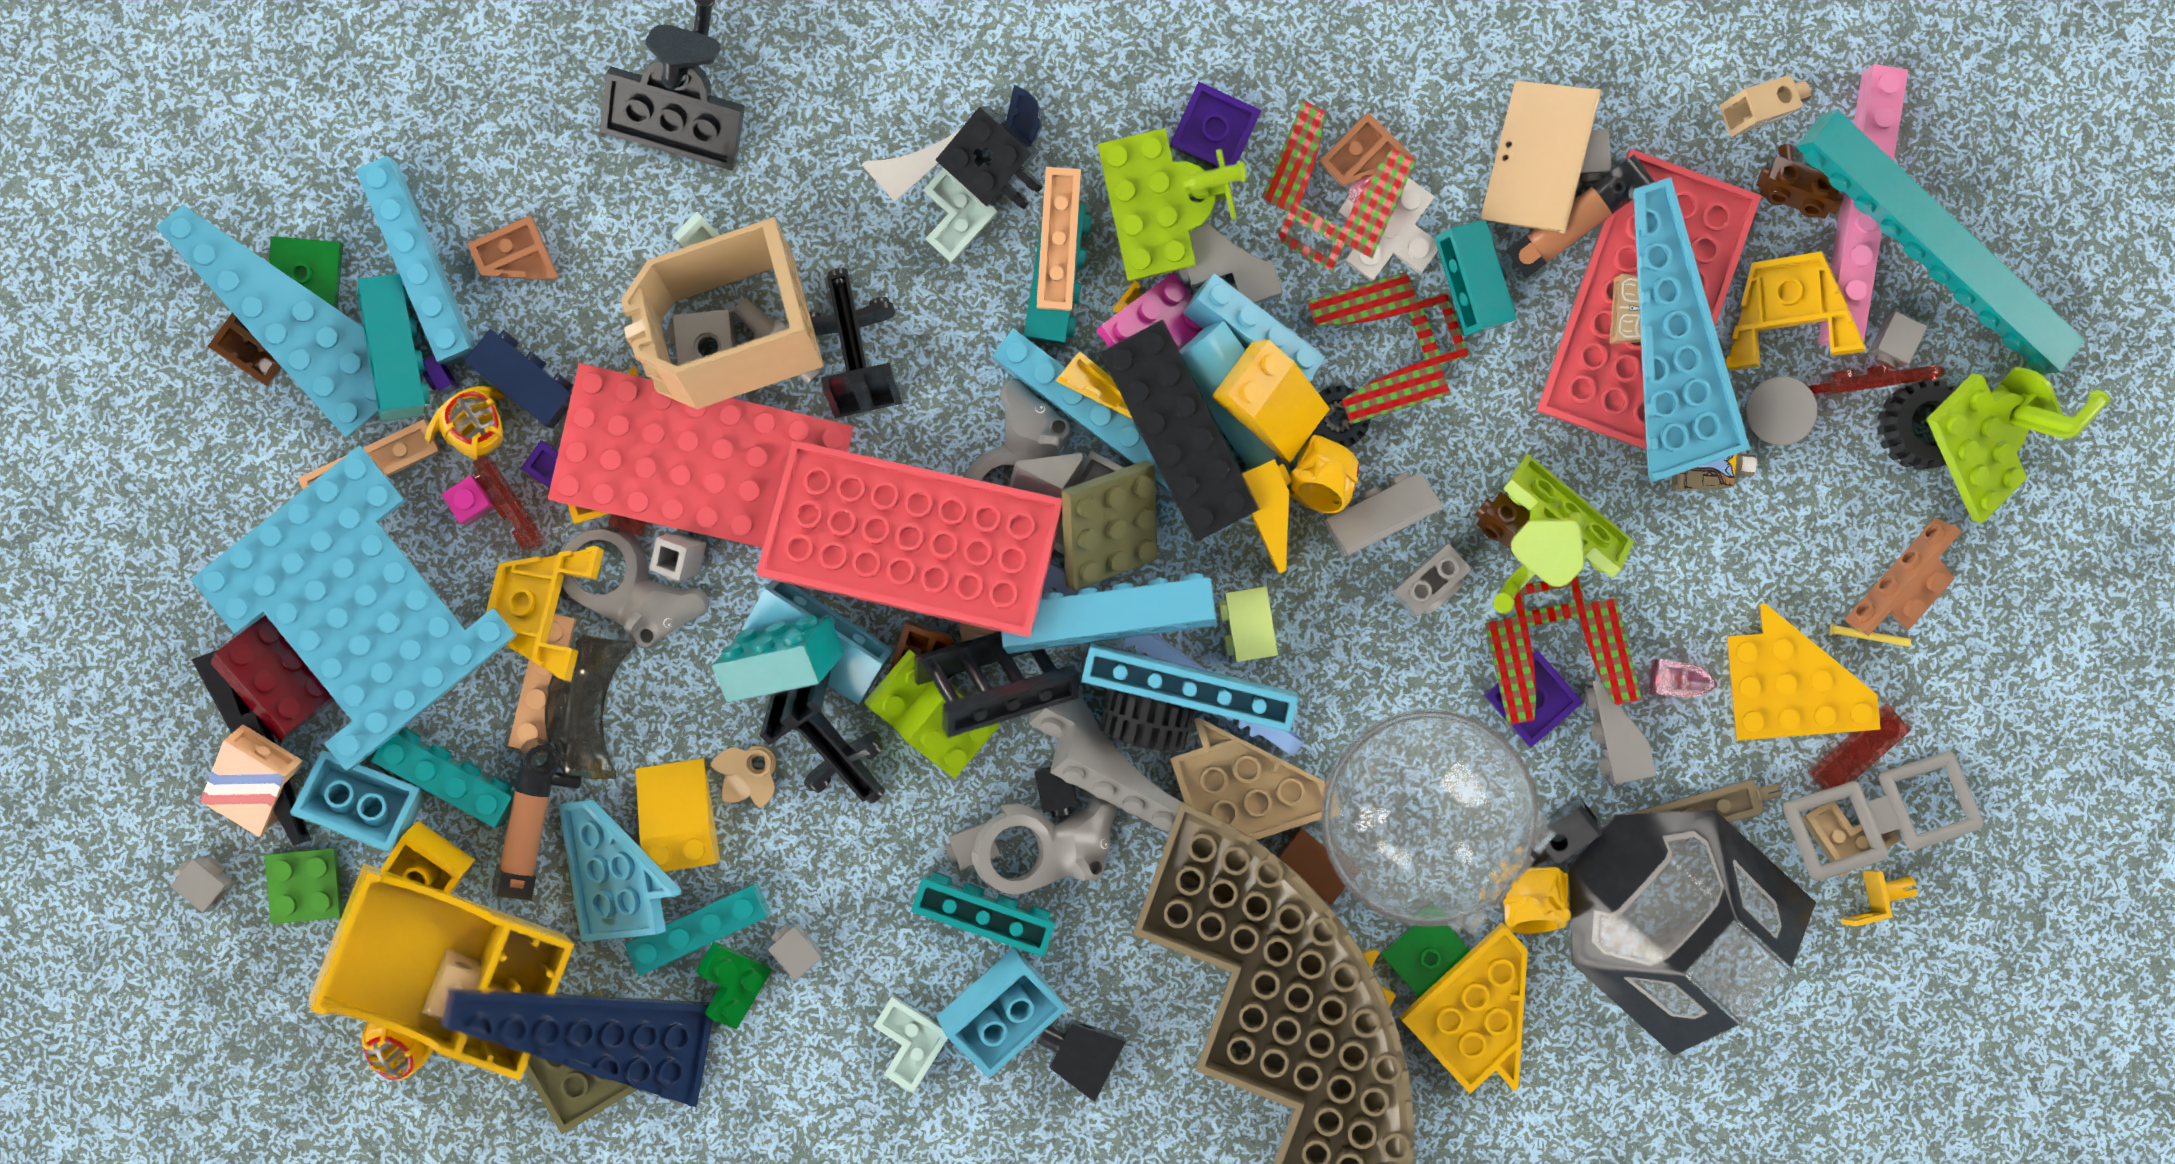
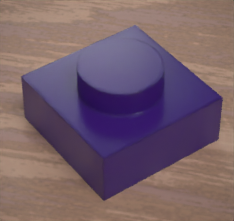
(438, 376)
(541, 463)

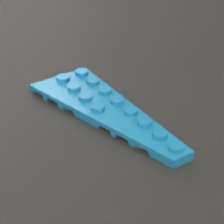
(298, 329)
(1685, 377)

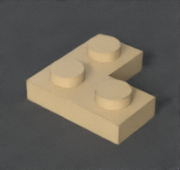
(1837, 835)

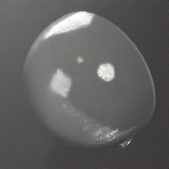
(1431, 818)

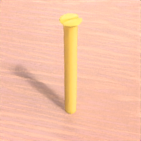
(1879, 637)

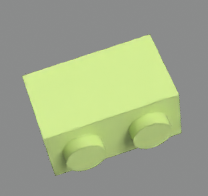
(1249, 624)

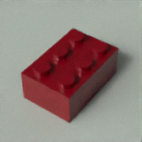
(271, 678)

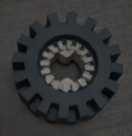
(1346, 434)

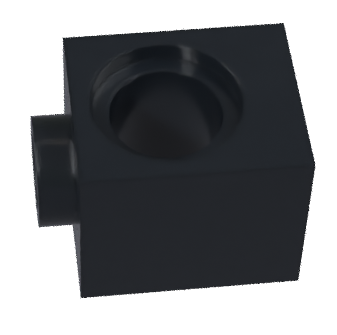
(1055, 793)

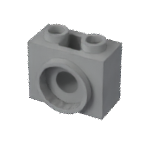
(694, 329)
(1432, 581)

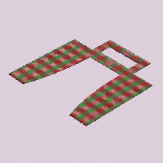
(1369, 214)
(1407, 385)
(1603, 634)

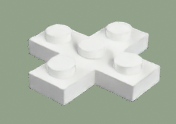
(1400, 236)

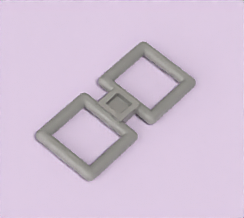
(1883, 816)

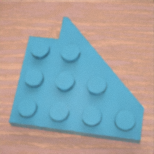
(611, 876)

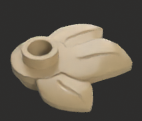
(742, 776)

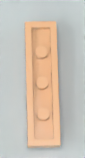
(1058, 239)
(391, 452)
(530, 712)

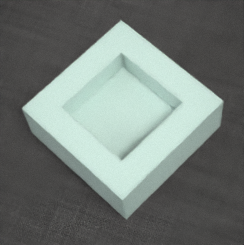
(695, 231)

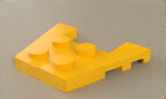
(1787, 295)
(527, 598)

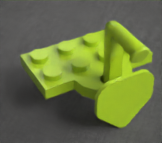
(1153, 202)
(1986, 429)
(1558, 534)

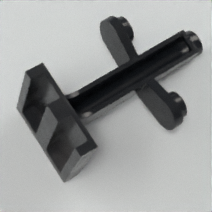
(861, 386)
(801, 711)

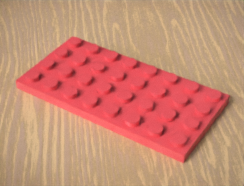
(1602, 382)
(678, 464)
(911, 538)

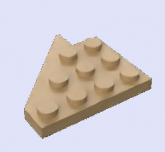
(1246, 784)

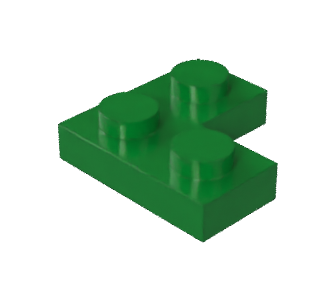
(740, 982)

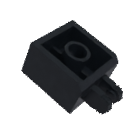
(1009, 153)

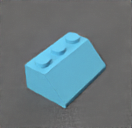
(358, 803)
(1001, 1013)

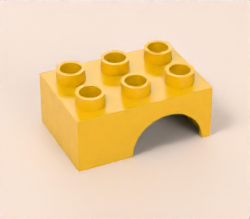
(394, 945)

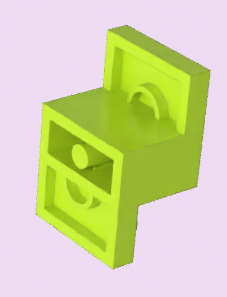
(918, 718)

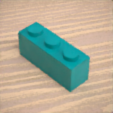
(1475, 277)

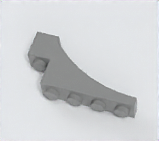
(1220, 256)
(1093, 763)

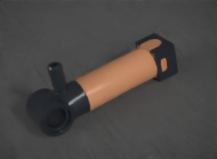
(1587, 212)
(515, 874)

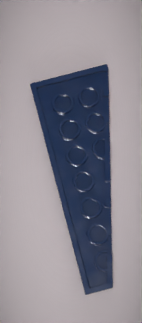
(624, 1040)

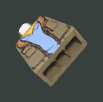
(1715, 475)

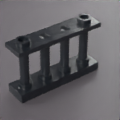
(990, 703)

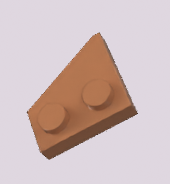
(1359, 151)
(514, 253)

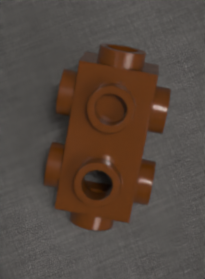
(1798, 186)
(1501, 519)

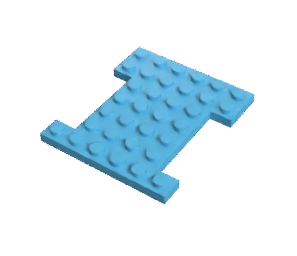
(351, 605)

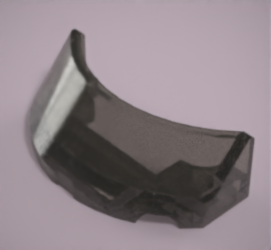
(577, 707)

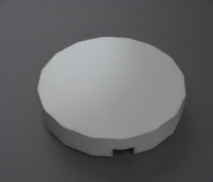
(1782, 410)

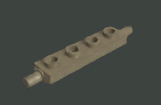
(1730, 801)

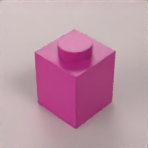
(468, 501)

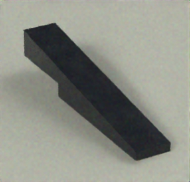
(237, 712)

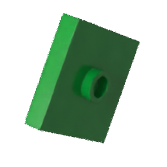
(310, 263)
(1424, 955)

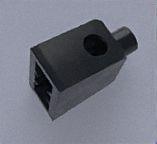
(1576, 824)
(1083, 1055)

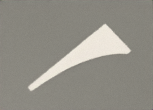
(903, 172)

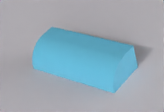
(1210, 360)
(863, 654)

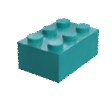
(778, 658)

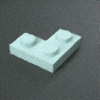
(964, 217)
(919, 1039)

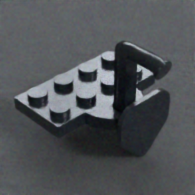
(670, 111)

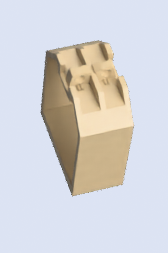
(705, 268)

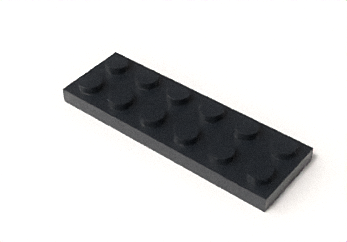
(1179, 430)

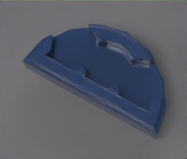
(1024, 114)

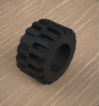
(1898, 424)
(1146, 721)

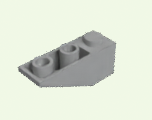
(1622, 744)

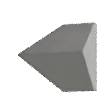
(1046, 474)

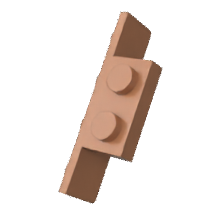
(1910, 582)

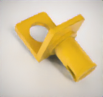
(1880, 895)

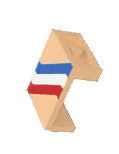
(249, 779)

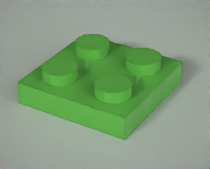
(303, 885)

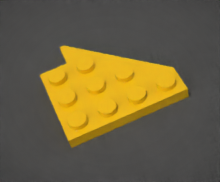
(1792, 686)
(1476, 1012)

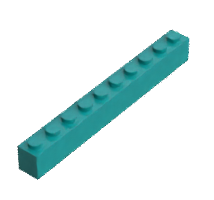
(1939, 243)

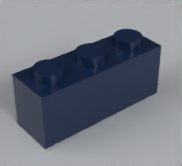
(521, 377)

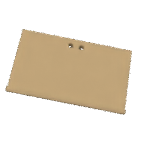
(1547, 152)

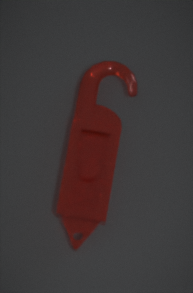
(1876, 378)

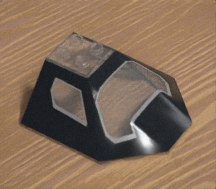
(1683, 922)

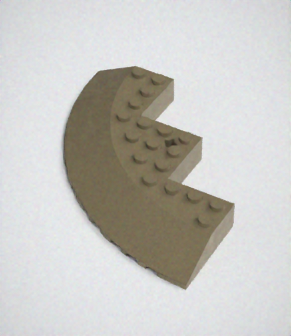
(1293, 994)

